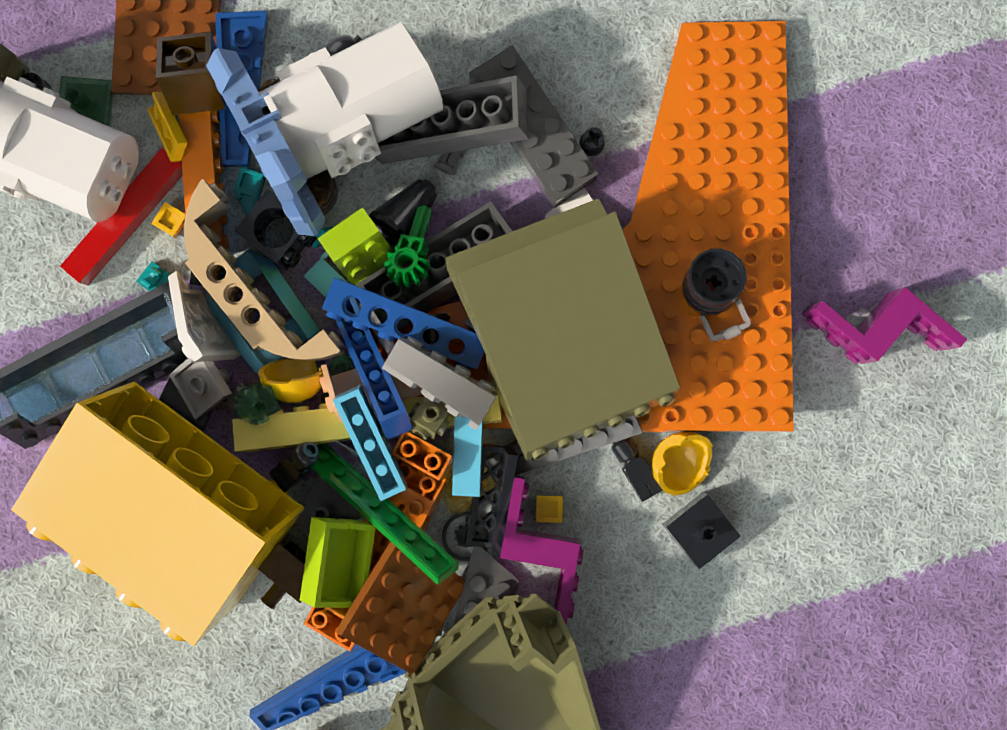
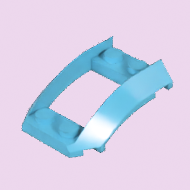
(300, 322)

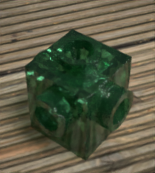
(256, 404)

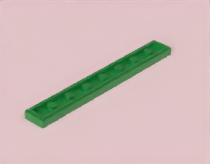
(384, 515)

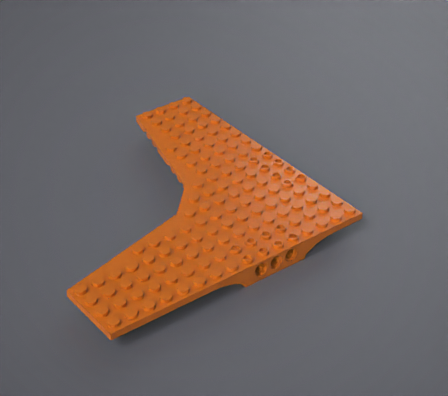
(707, 184)

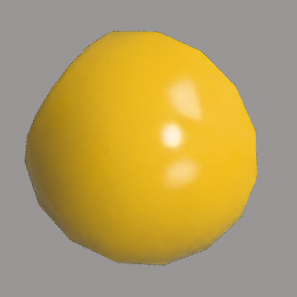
(291, 379)
(682, 462)

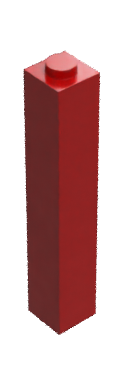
(136, 205)

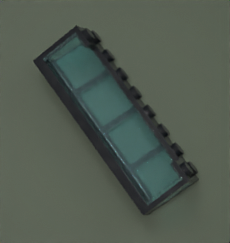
(114, 350)

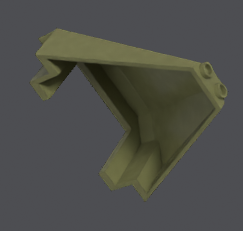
(499, 670)

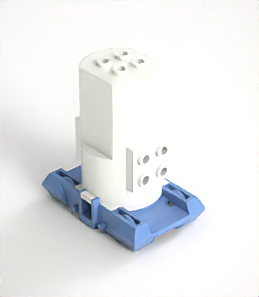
(327, 112)

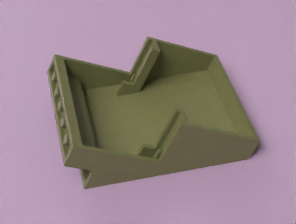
(564, 328)

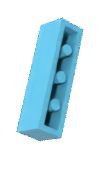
(370, 442)

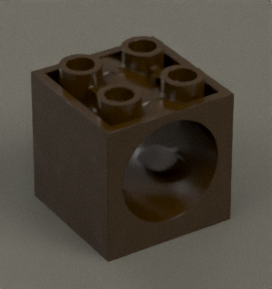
(184, 73)

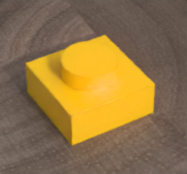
(169, 220)
(549, 508)

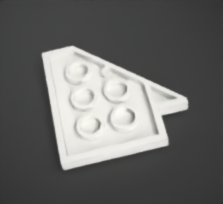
(197, 326)

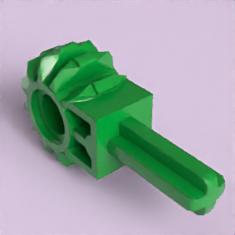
(413, 250)

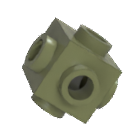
(429, 419)

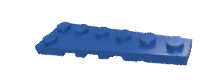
(247, 36)
(329, 683)

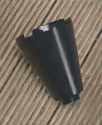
(398, 213)

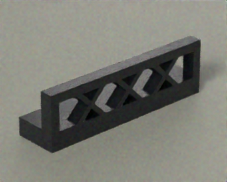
(501, 499)

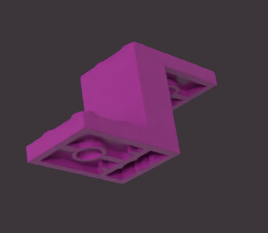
(883, 326)
(542, 549)

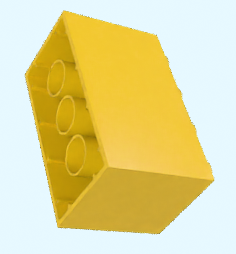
(155, 509)

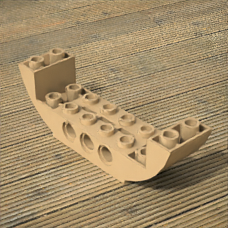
(207, 263)

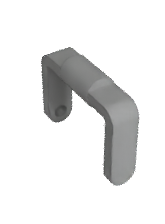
(731, 331)

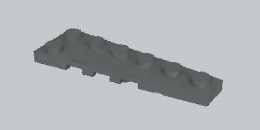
(607, 436)

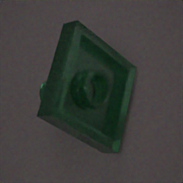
(88, 97)

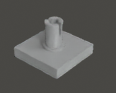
(201, 385)

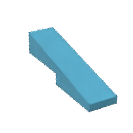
(467, 458)

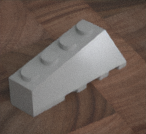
(440, 380)

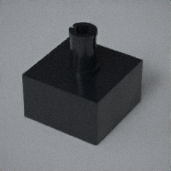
(324, 502)
(701, 530)

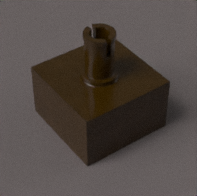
(286, 570)

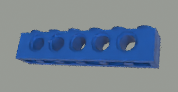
(336, 309)
(376, 381)

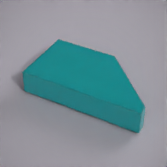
(248, 187)

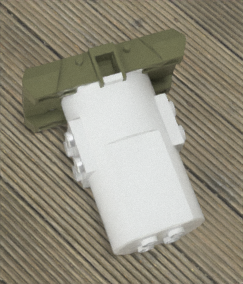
(56, 151)

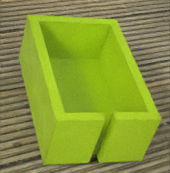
(356, 246)
(336, 561)

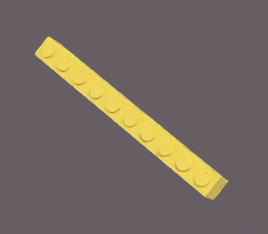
(314, 426)

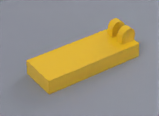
(167, 128)

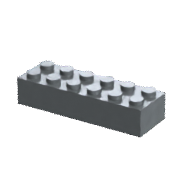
(470, 119)
(551, 150)
(466, 233)

